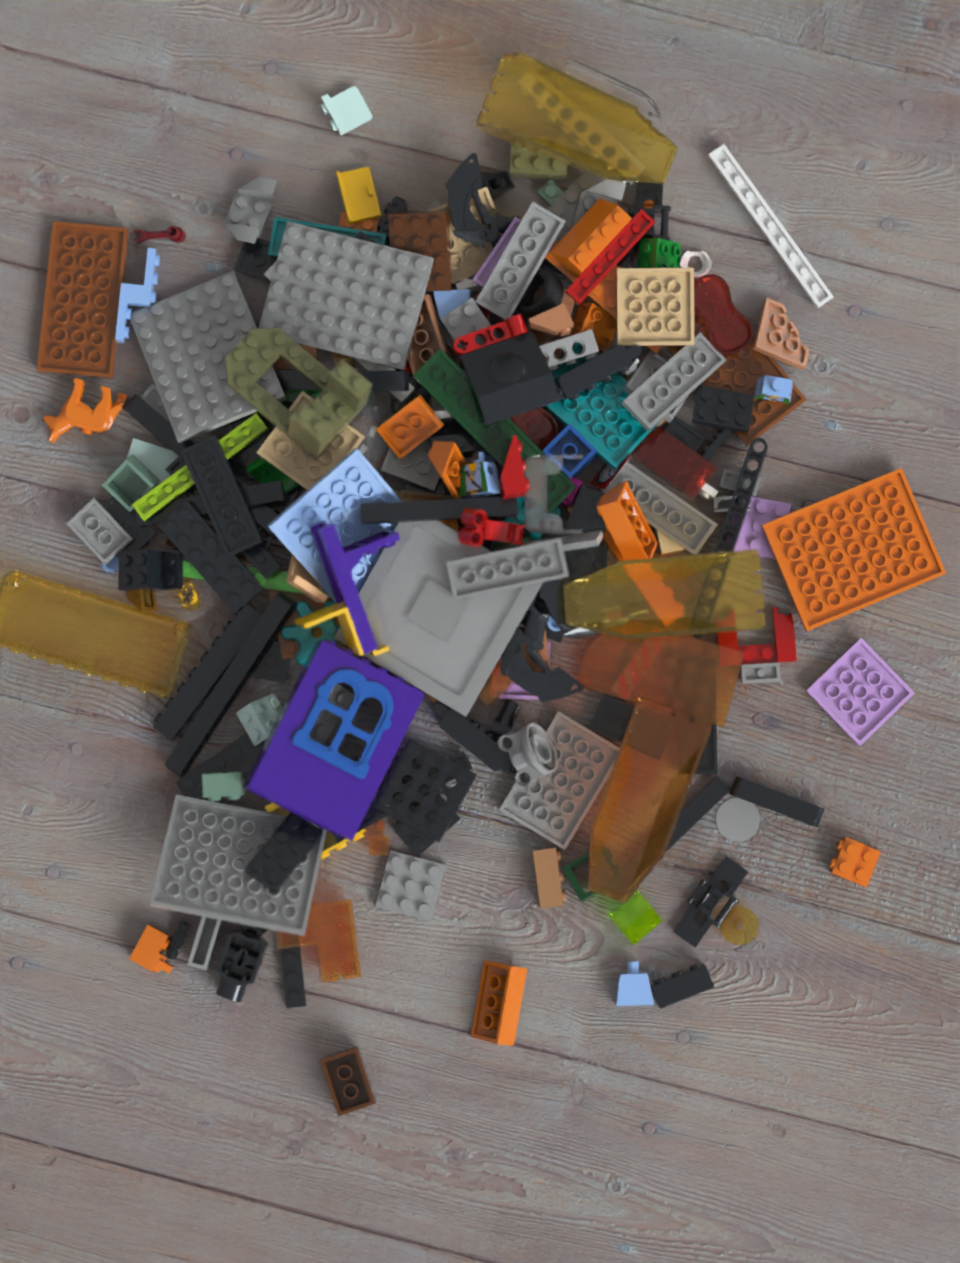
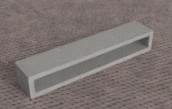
(205, 943)

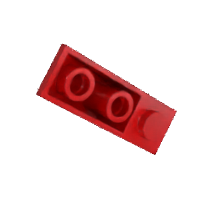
(512, 478)

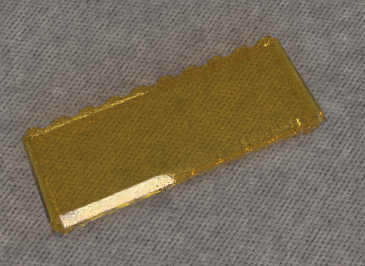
(91, 633)

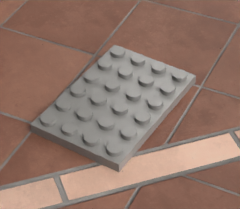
(561, 800)

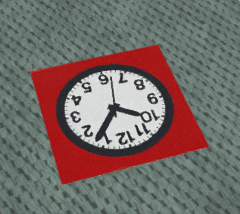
(607, 474)

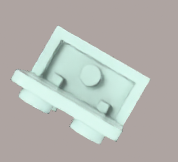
(346, 110)
(260, 717)

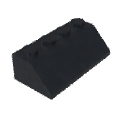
(454, 432)

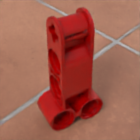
(510, 328)
(479, 528)

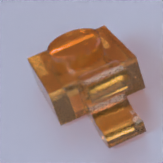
(379, 843)

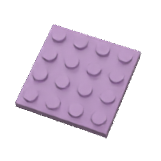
(860, 692)

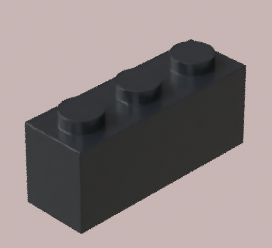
(682, 985)

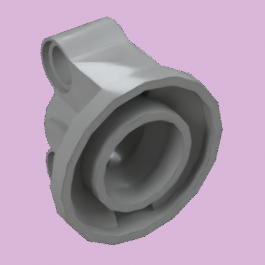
(530, 753)

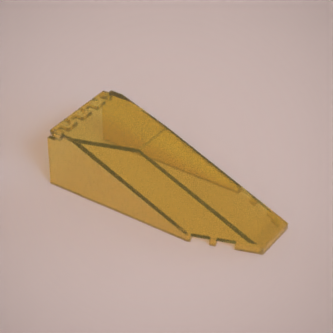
(573, 122)
(670, 596)

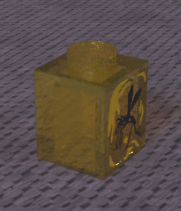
(189, 596)

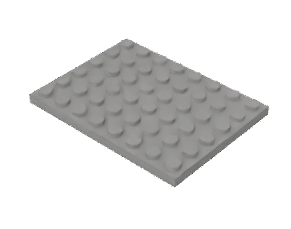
(346, 295)
(187, 353)
(206, 862)

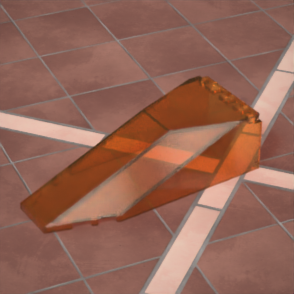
(643, 797)

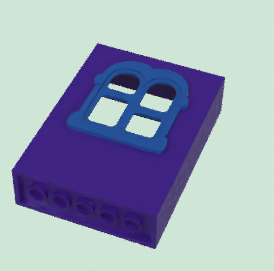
(316, 778)

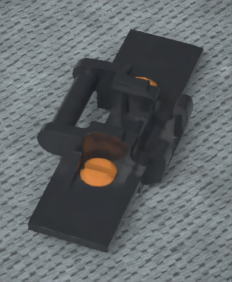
(649, 199)

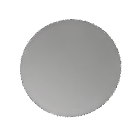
(737, 819)

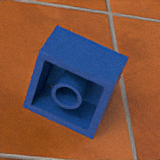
(571, 442)

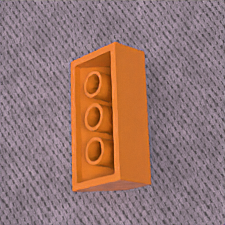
(590, 236)
(448, 463)
(627, 523)
(498, 1003)

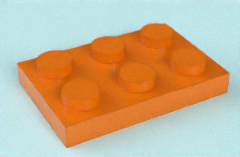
(409, 426)

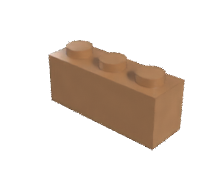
(549, 877)

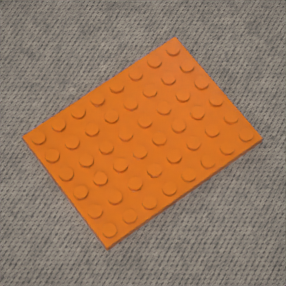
(853, 549)

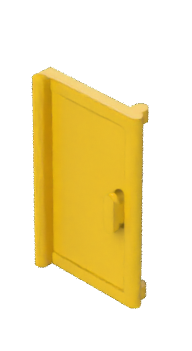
(355, 191)

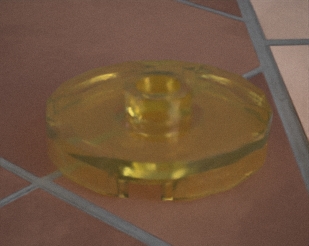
(750, 926)

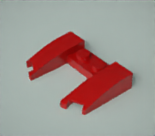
(781, 651)

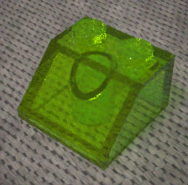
(635, 918)

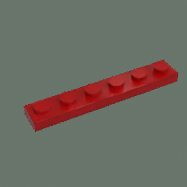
(610, 257)

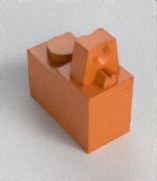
(149, 948)

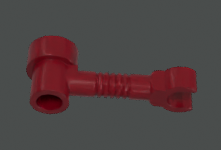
(179, 236)

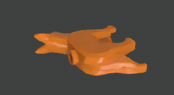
(79, 415)

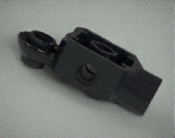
(241, 961)

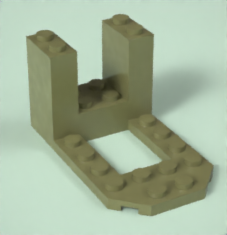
(310, 426)

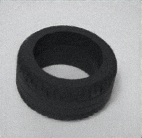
(550, 298)

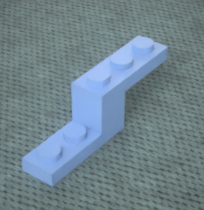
(137, 295)

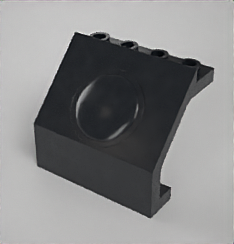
(510, 378)

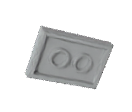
(99, 531)

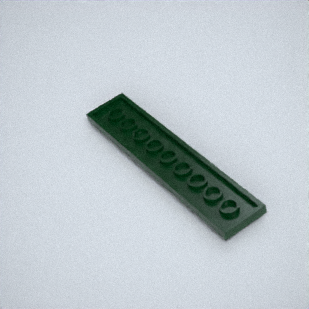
(455, 394)

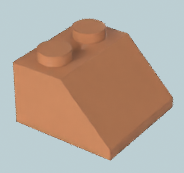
(552, 323)

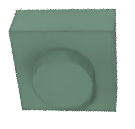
(550, 192)

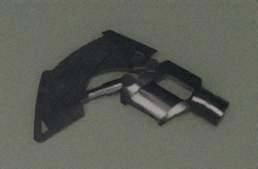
(461, 189)
(553, 597)
(547, 684)

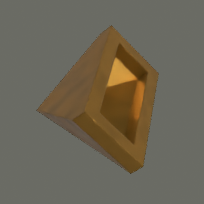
(143, 599)

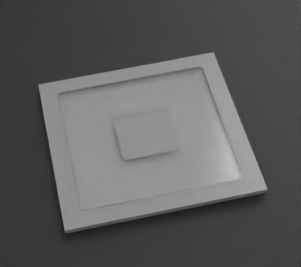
(433, 639)

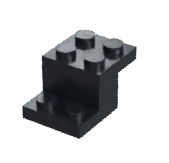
(150, 570)

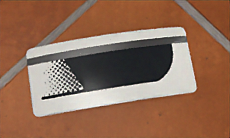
(722, 504)

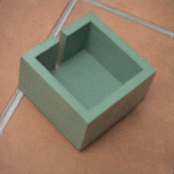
(130, 482)
(223, 785)

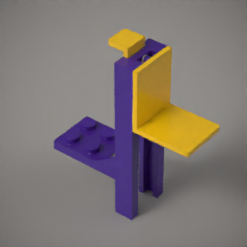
(338, 564)

